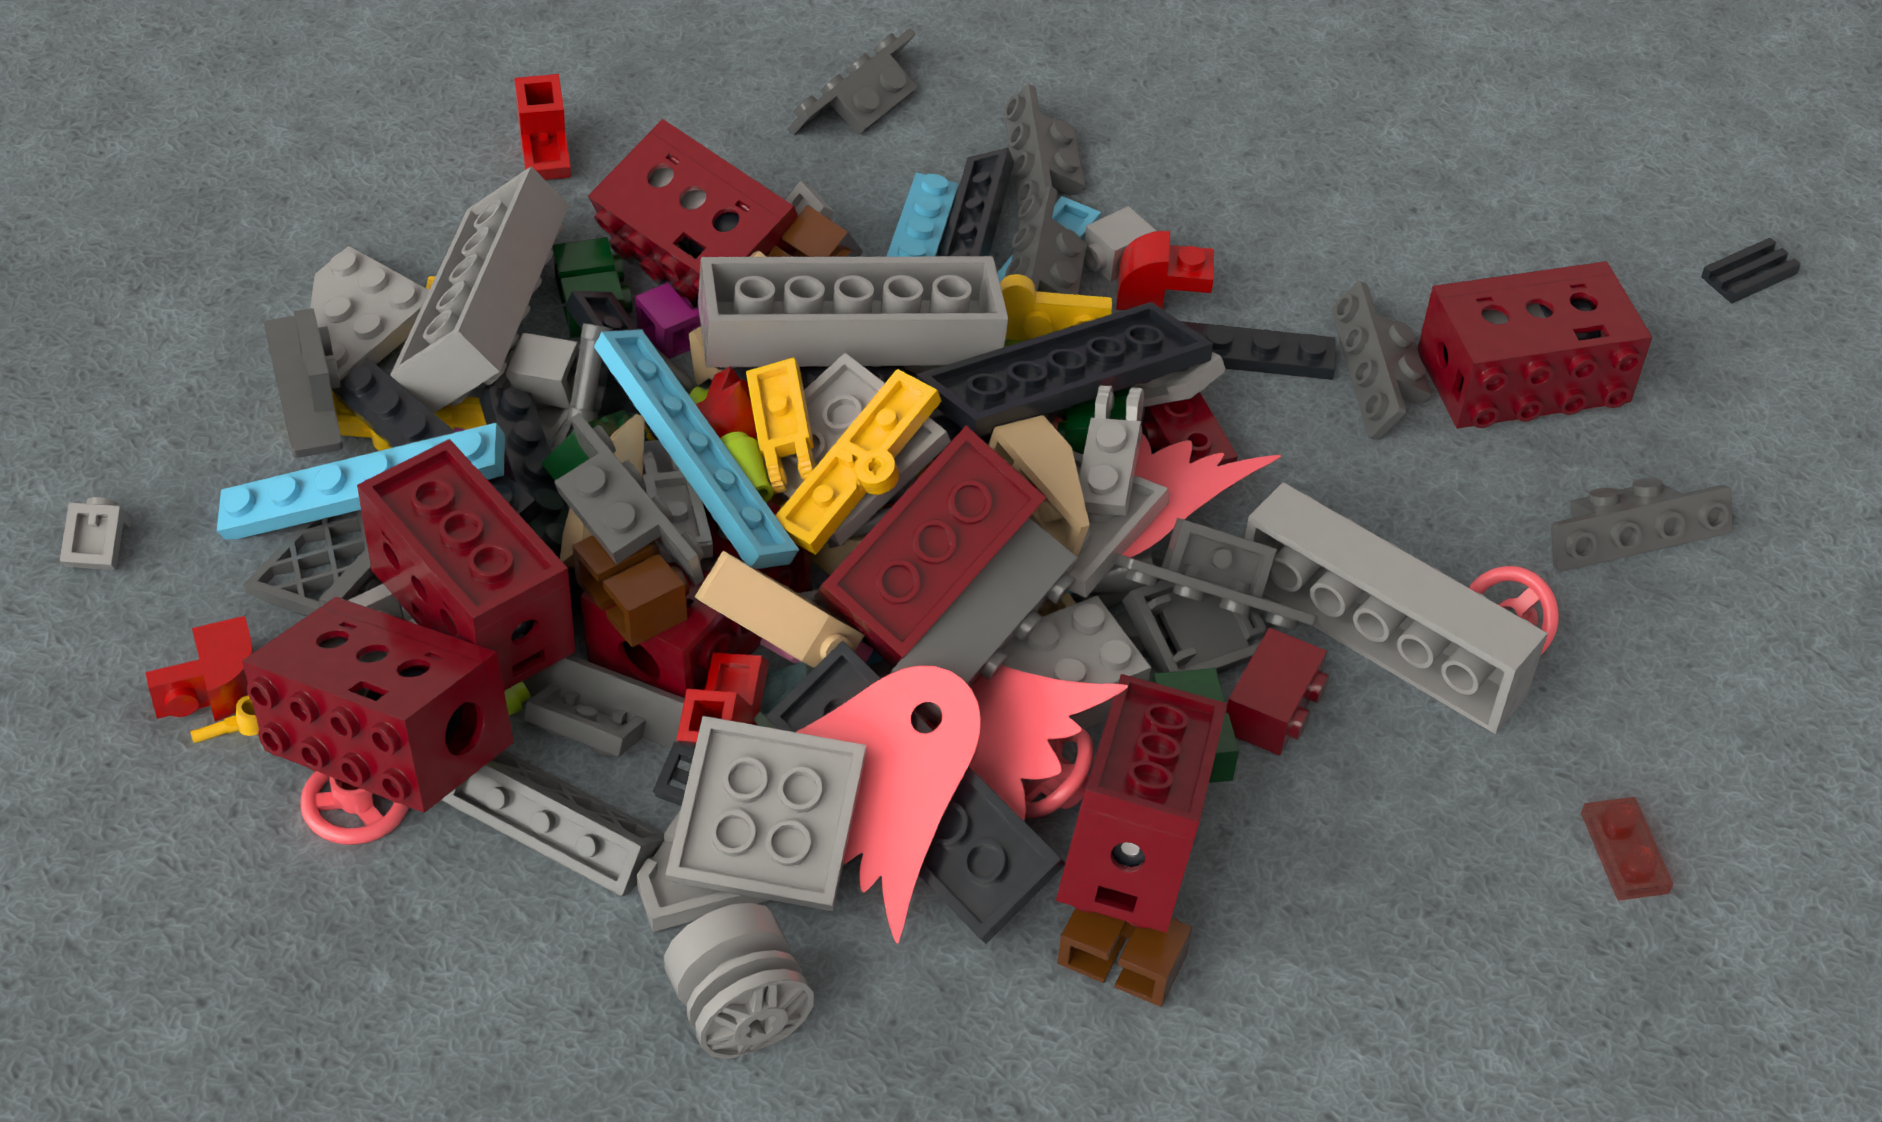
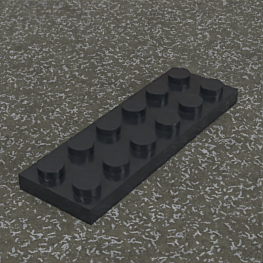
(1065, 367)
(982, 852)

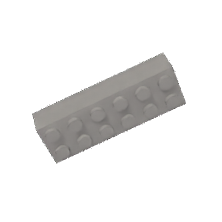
(481, 292)
(859, 306)
(1397, 608)

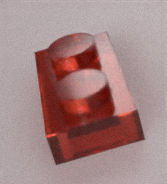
(1626, 848)

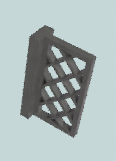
(343, 582)

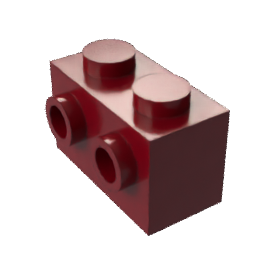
(1184, 421)
(1276, 690)

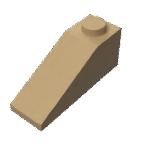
(1049, 465)
(774, 611)

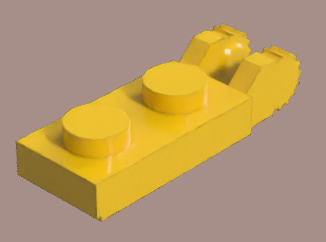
(781, 419)

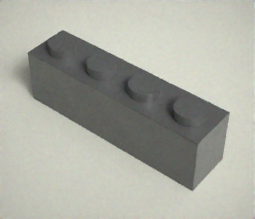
(994, 610)

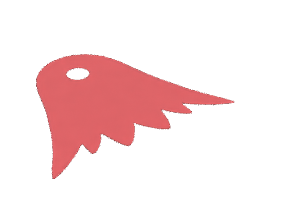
(1187, 483)
(1017, 720)
(904, 775)

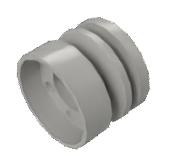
(738, 980)

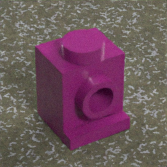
(667, 319)

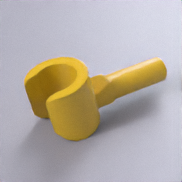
(243, 722)

